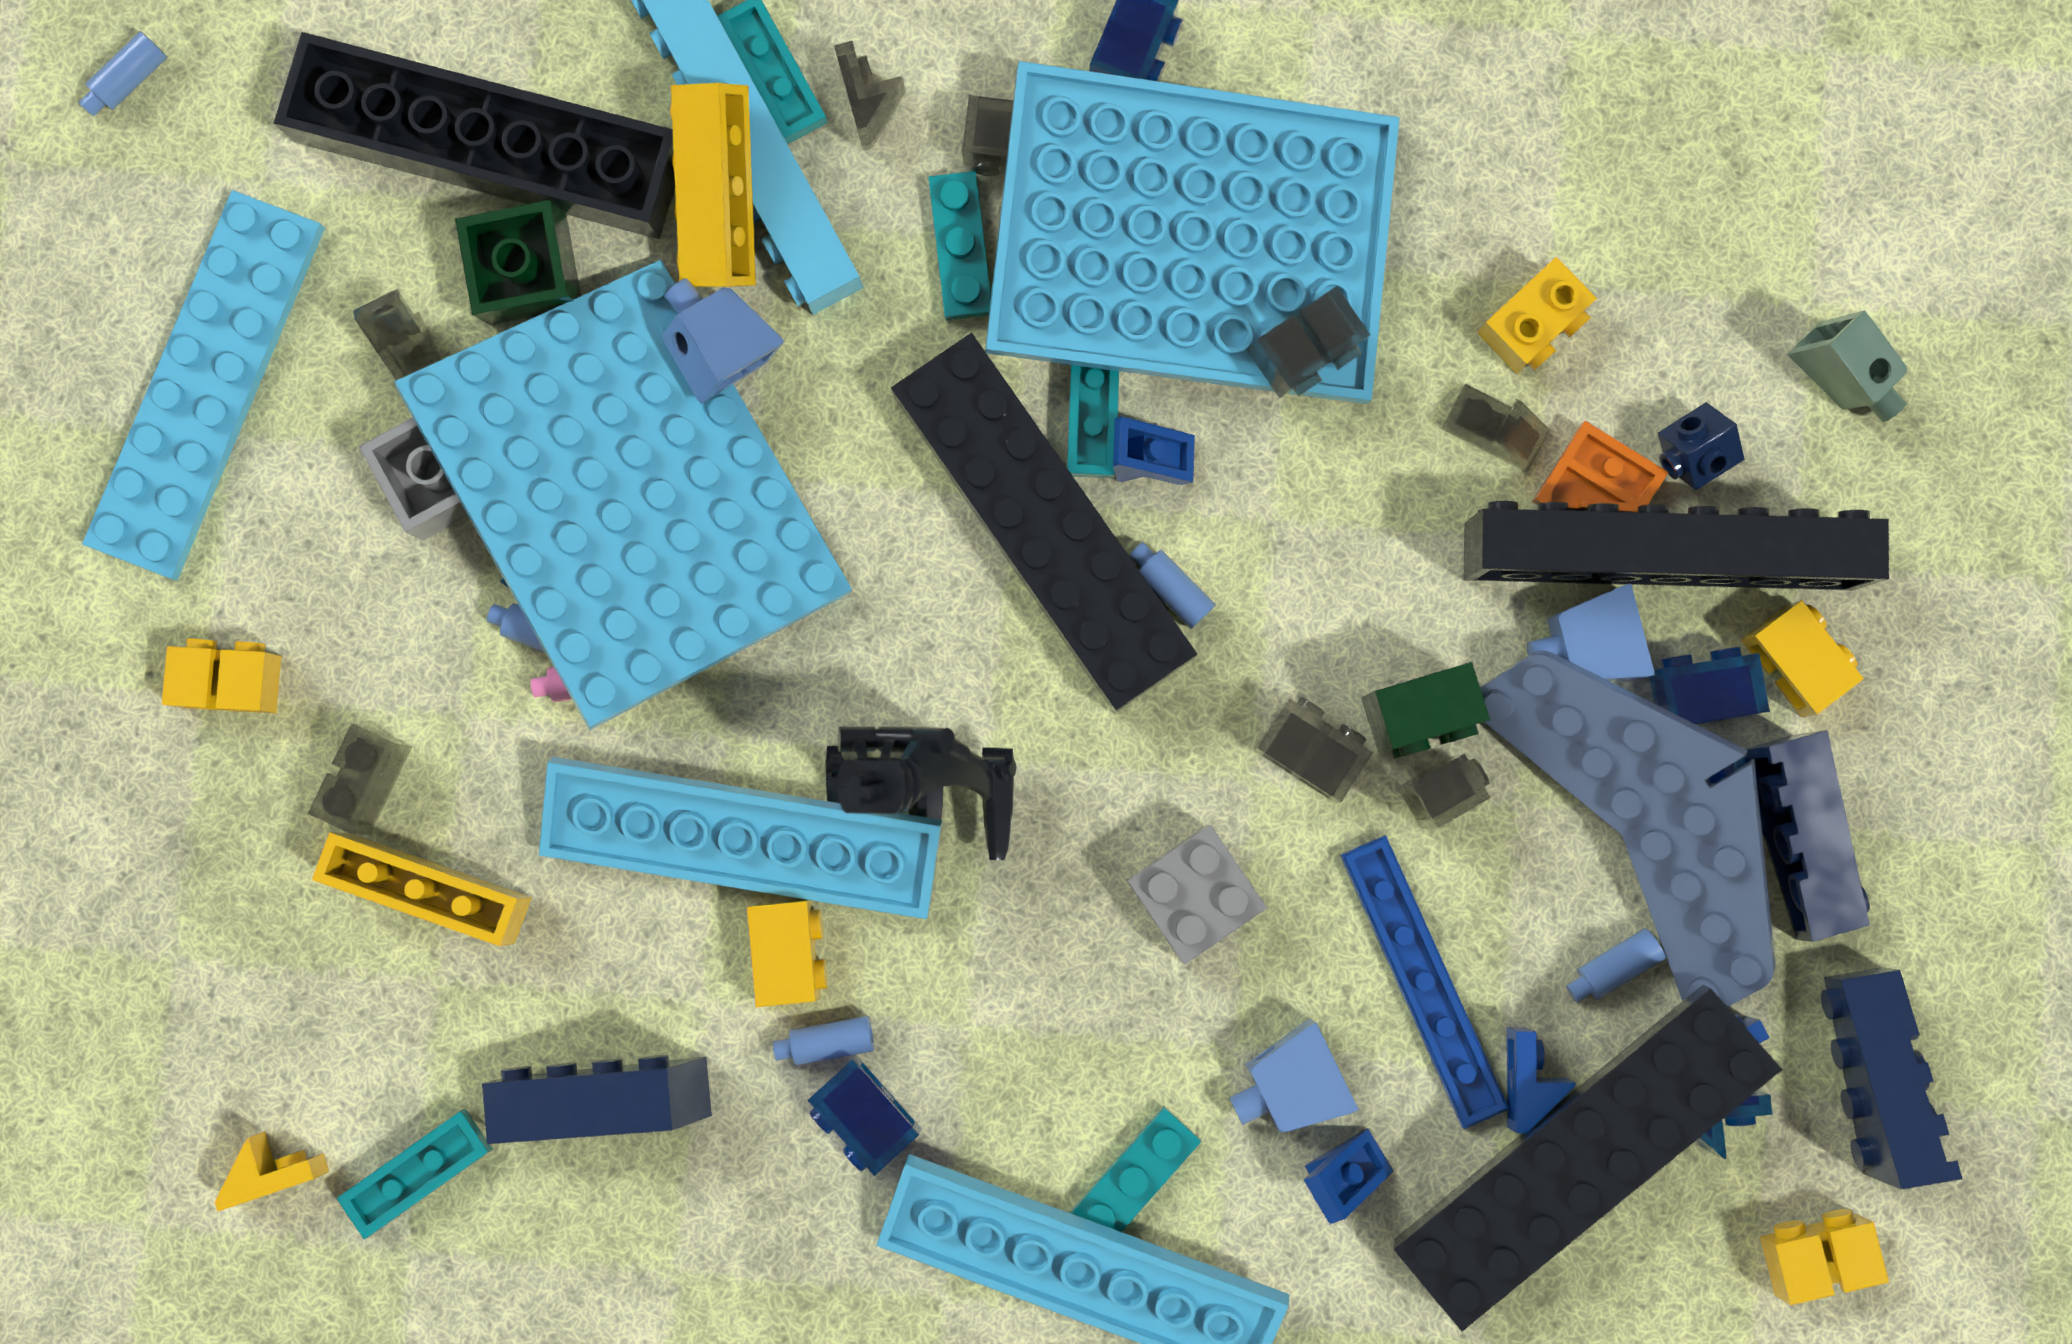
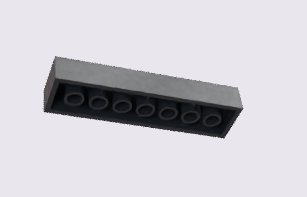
(478, 134)
(1043, 523)
(1676, 547)
(1585, 1156)

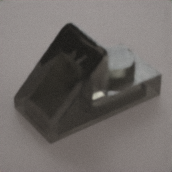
(870, 101)
(397, 334)
(1497, 428)

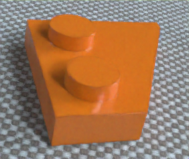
(1600, 470)

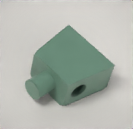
(1853, 364)

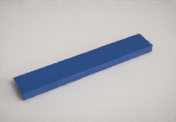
(1424, 982)

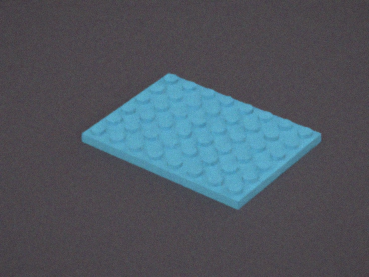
(1184, 226)
(616, 500)

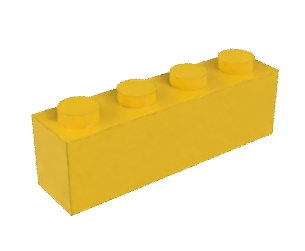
(713, 184)
(422, 888)

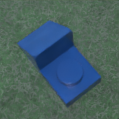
(1152, 452)
(1527, 1095)
(1347, 1175)

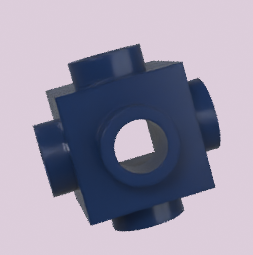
(1700, 446)

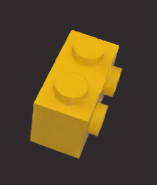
(1537, 315)

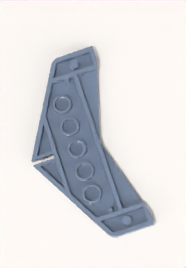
(1650, 781)

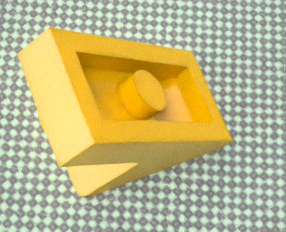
(256, 1174)

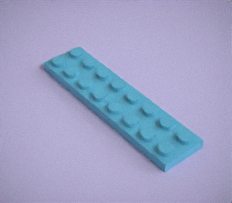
(204, 385)
(738, 837)
(1072, 1263)

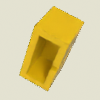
(1806, 655)
(222, 678)
(785, 953)
(1814, 1256)

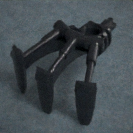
(913, 773)

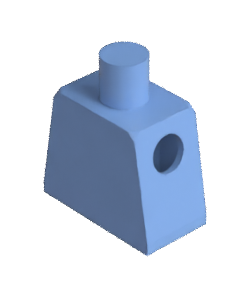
(716, 338)
(1601, 637)
(1295, 1083)

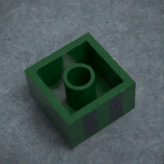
(517, 261)
(1426, 707)

